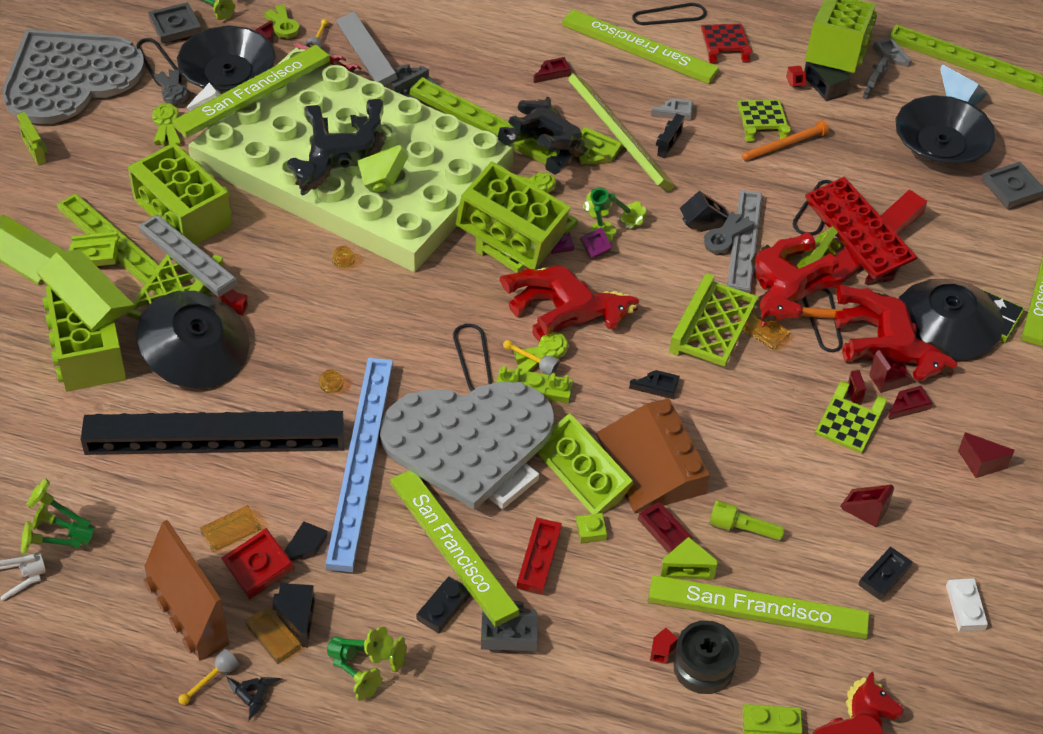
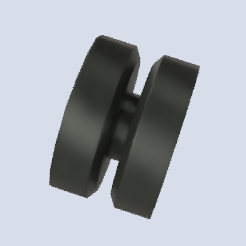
(706, 657)

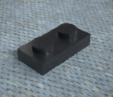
(670, 136)
(885, 573)
(443, 604)

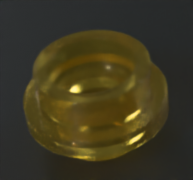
(343, 257)
(331, 381)

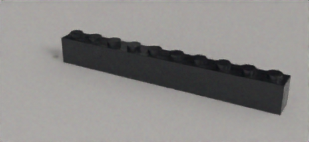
(212, 432)

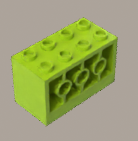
(841, 34)
(181, 193)
(512, 215)
(82, 355)

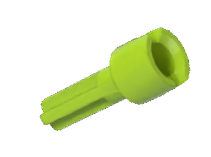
(727, 516)

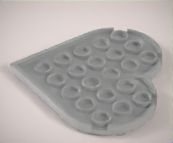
(62, 71)
(469, 440)

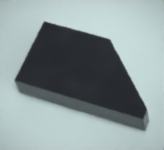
(657, 383)
(306, 541)

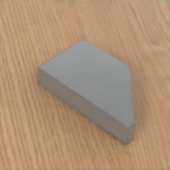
(891, 50)
(674, 106)

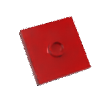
(258, 563)

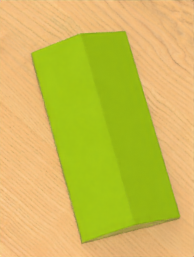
(24, 249)
(84, 288)
(585, 466)

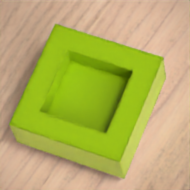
(591, 528)

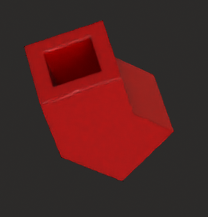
(796, 76)
(235, 300)
(662, 645)

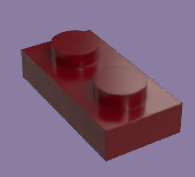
(663, 526)

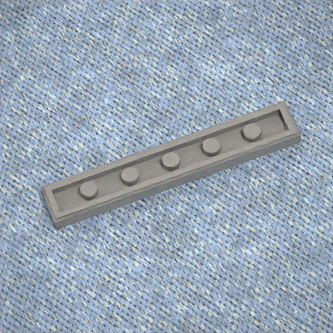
(366, 49)
(745, 243)
(188, 255)

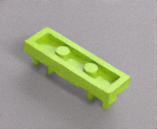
(824, 245)
(552, 387)

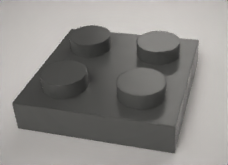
(174, 22)
(1013, 184)

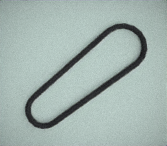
(672, 20)
(164, 54)
(803, 207)
(816, 330)
(461, 357)

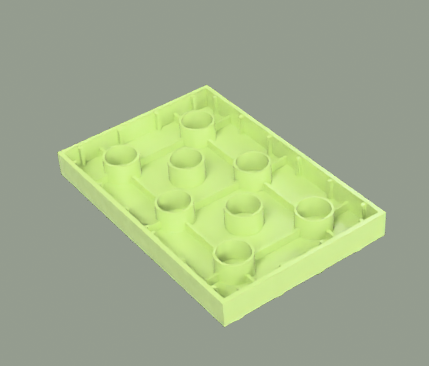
(397, 224)

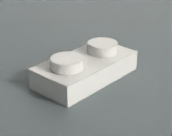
(966, 605)

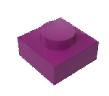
(596, 243)
(564, 245)

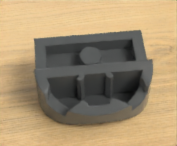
(408, 78)
(514, 634)

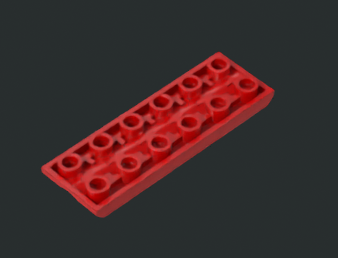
(860, 228)

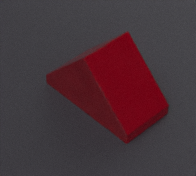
(888, 373)
(984, 456)
(869, 503)

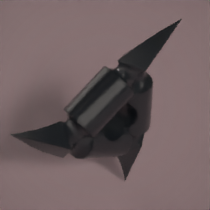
(254, 701)

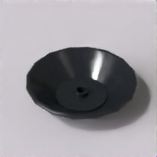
(225, 57)
(945, 129)
(954, 317)
(189, 356)

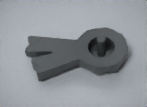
(879, 74)
(173, 91)
(720, 239)

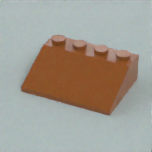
(656, 455)
(185, 594)

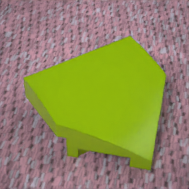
(598, 147)

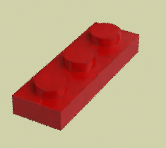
(539, 555)

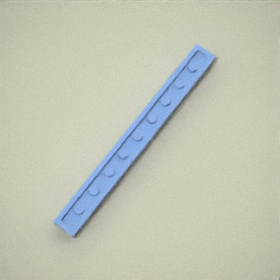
(359, 466)

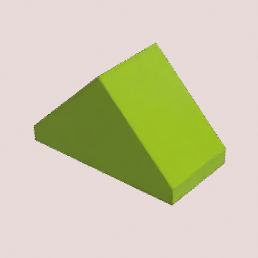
(689, 562)

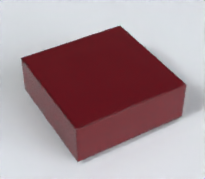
(857, 387)

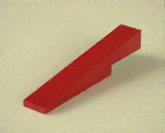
(897, 216)

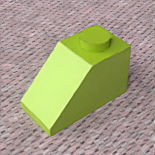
(382, 168)

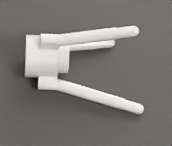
(29, 566)

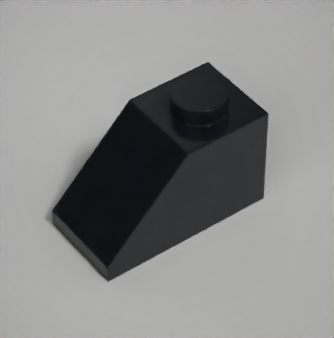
(827, 80)
(703, 213)
(295, 609)

